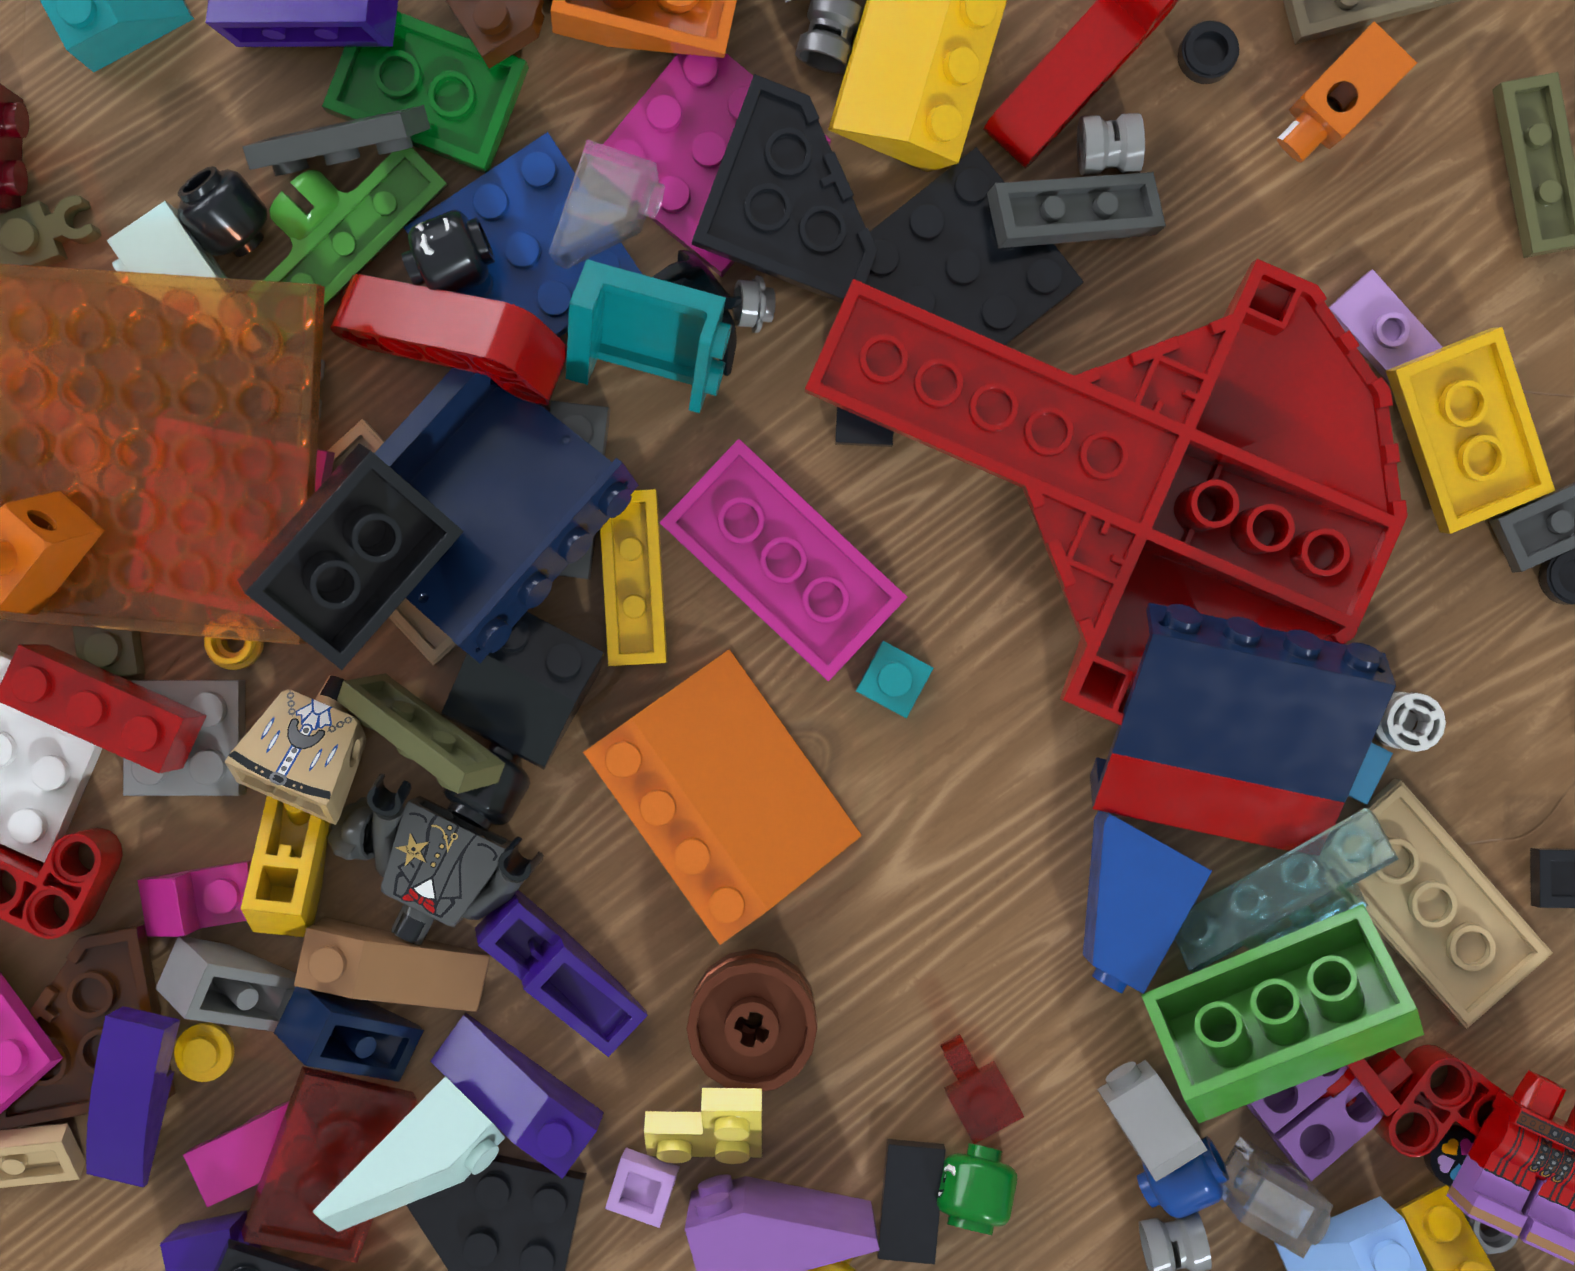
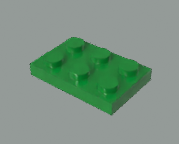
(435, 69)

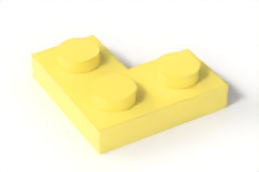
(724, 1129)

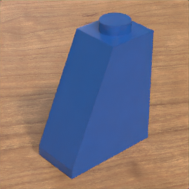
(1135, 902)

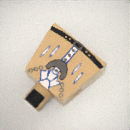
(302, 752)

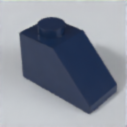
(347, 1035)

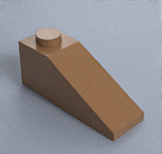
(384, 968)

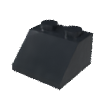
(525, 689)

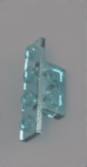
(1288, 892)

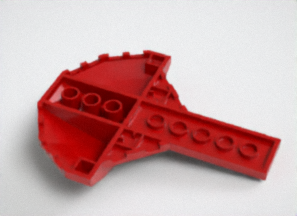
(1194, 473)

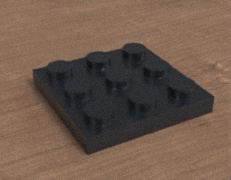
(947, 259)

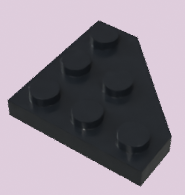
(785, 198)
(504, 1218)

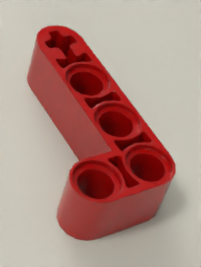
(1073, 74)
(453, 333)
(59, 876)
(1436, 1107)

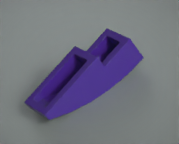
(560, 973)
(129, 1094)

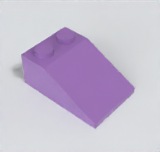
(774, 1226)

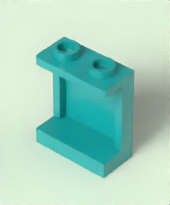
(646, 328)

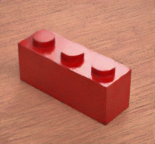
(100, 707)

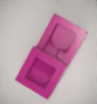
(235, 1157)

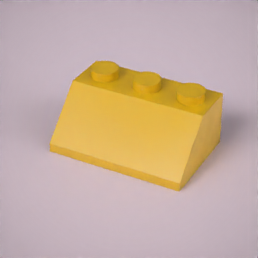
(916, 77)

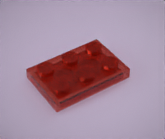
(321, 1140)

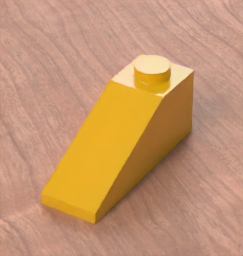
(285, 871)

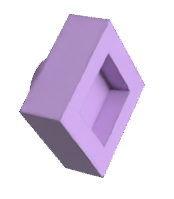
(642, 1187)

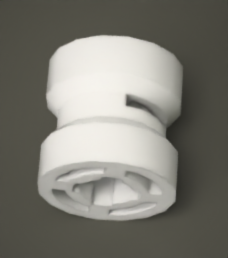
(1398, 721)

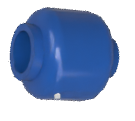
(1188, 1187)

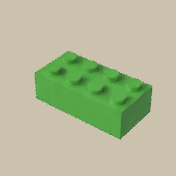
(1282, 1014)

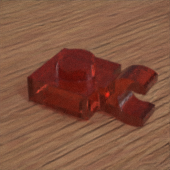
(979, 1093)

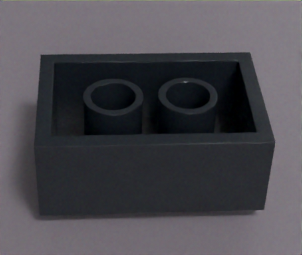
(349, 556)

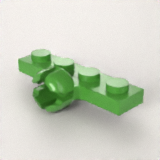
(352, 227)

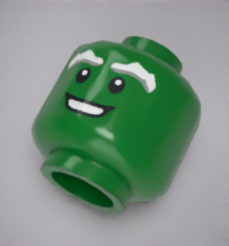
(977, 1189)

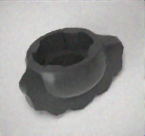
(353, 831)

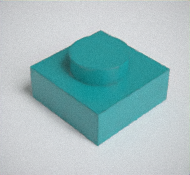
(894, 679)

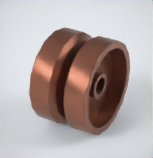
(745, 1053)

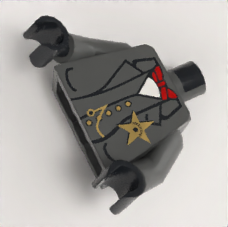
(439, 862)

